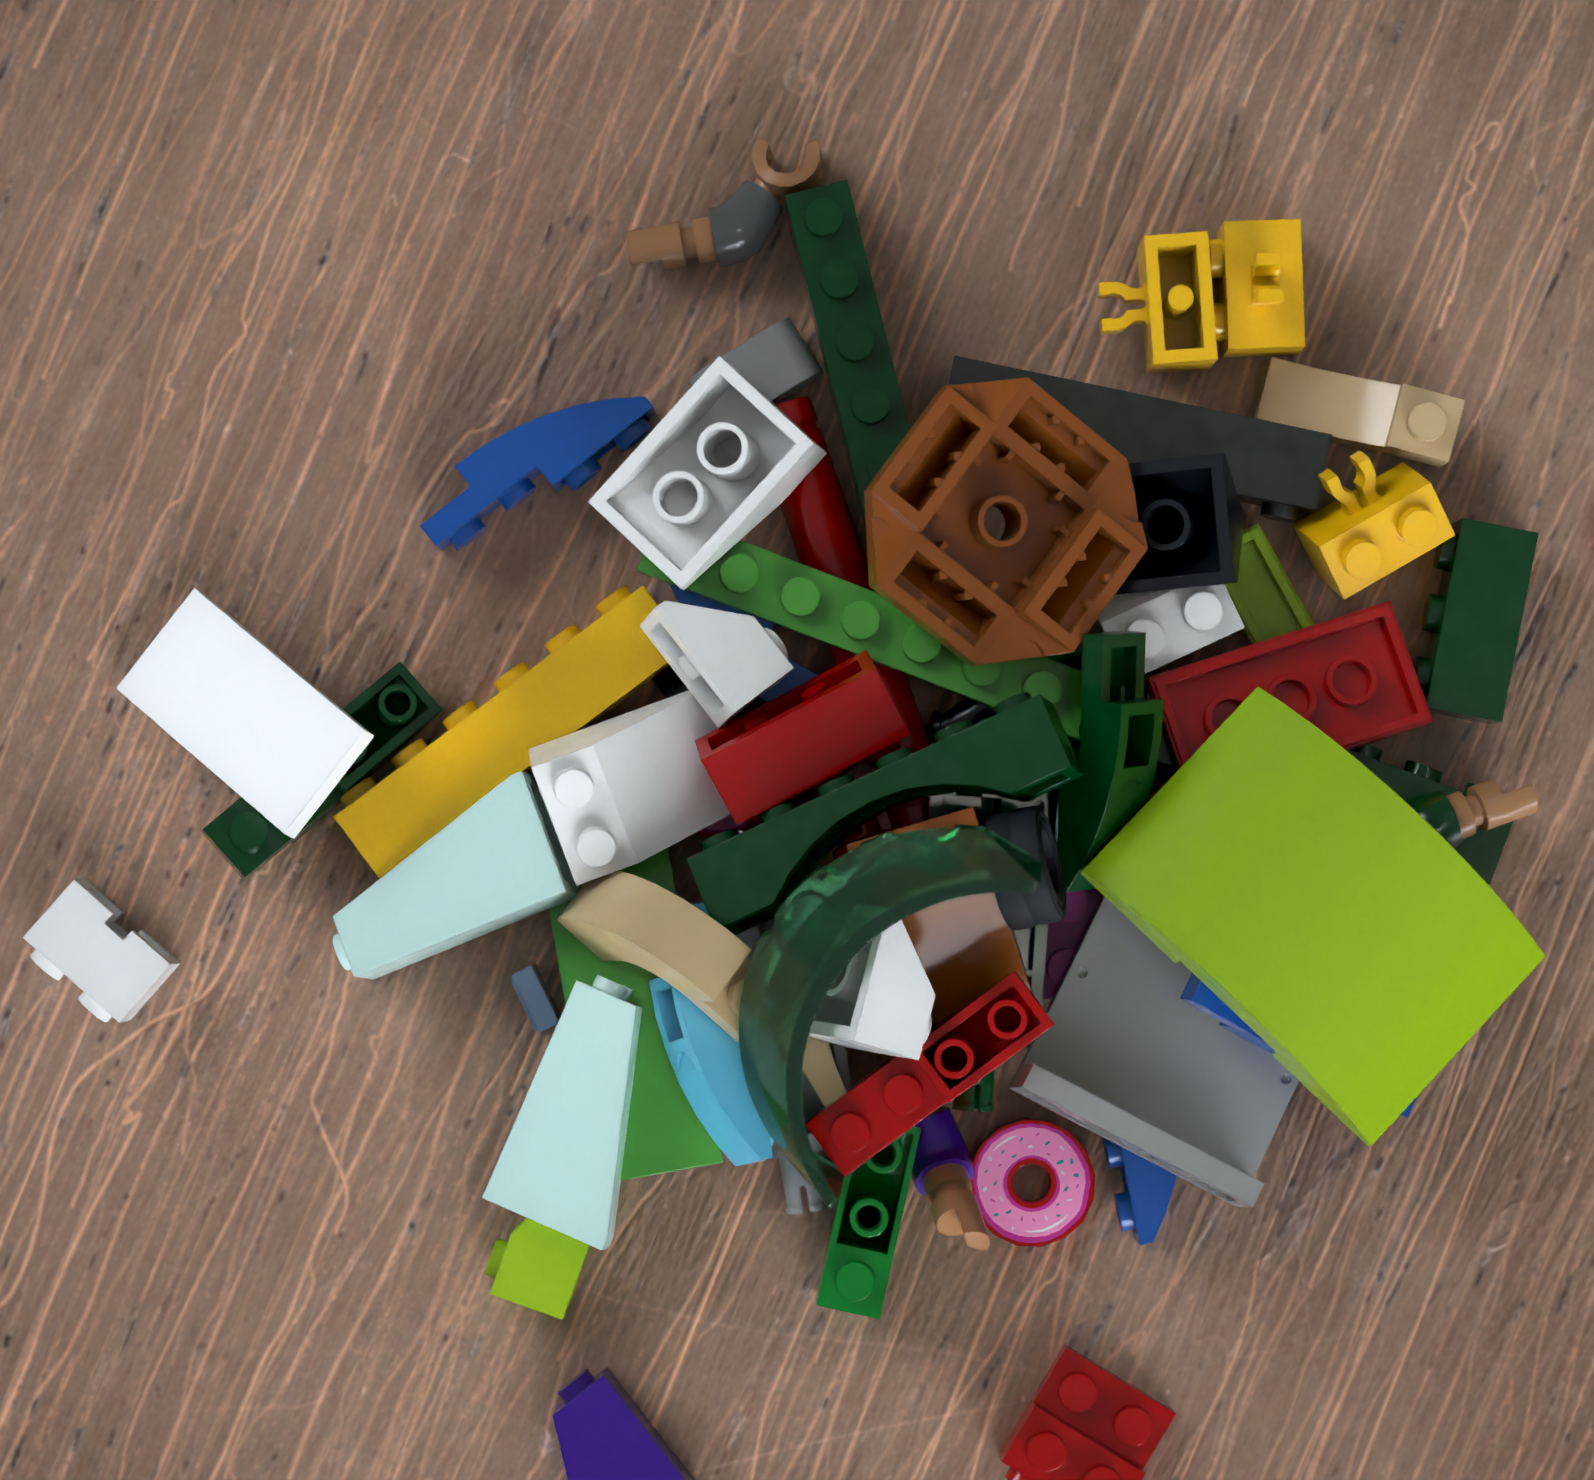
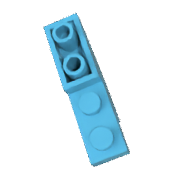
(710, 1074)

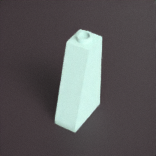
(464, 882)
(573, 1124)

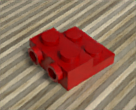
(1084, 1426)

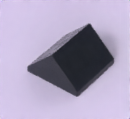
(1188, 524)

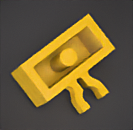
(1259, 287)
(1173, 301)
(1372, 527)

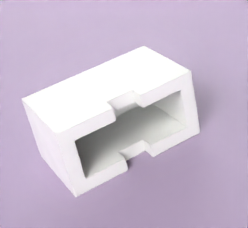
(106, 962)

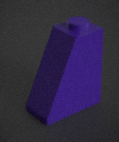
(608, 1434)

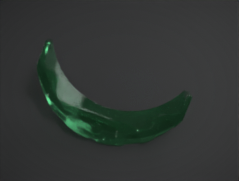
(820, 933)

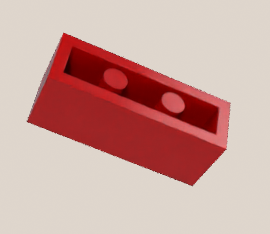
(802, 738)

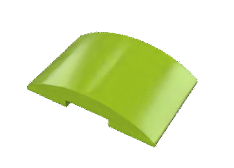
(1317, 911)

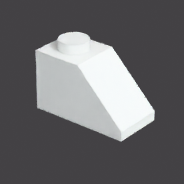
(718, 655)

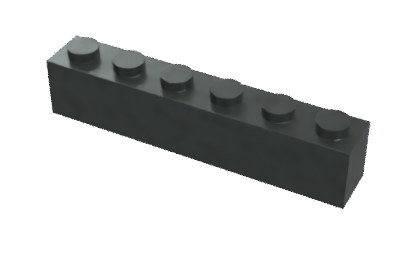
(1267, 460)

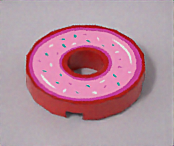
(1069, 1188)

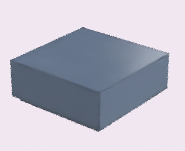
(535, 998)

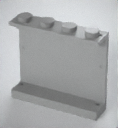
(1153, 1067)

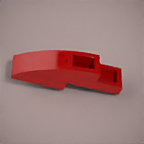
(951, 1061)

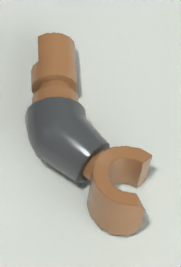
(737, 226)

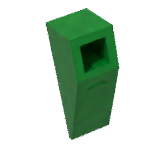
(867, 1230)

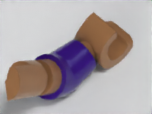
(944, 1176)

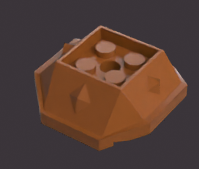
(1064, 509)

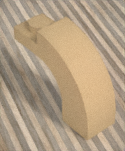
(657, 930)

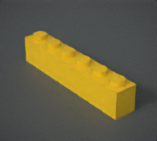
(486, 744)

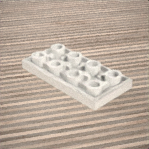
(245, 713)

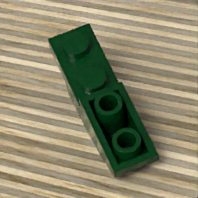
(391, 710)
(1117, 751)

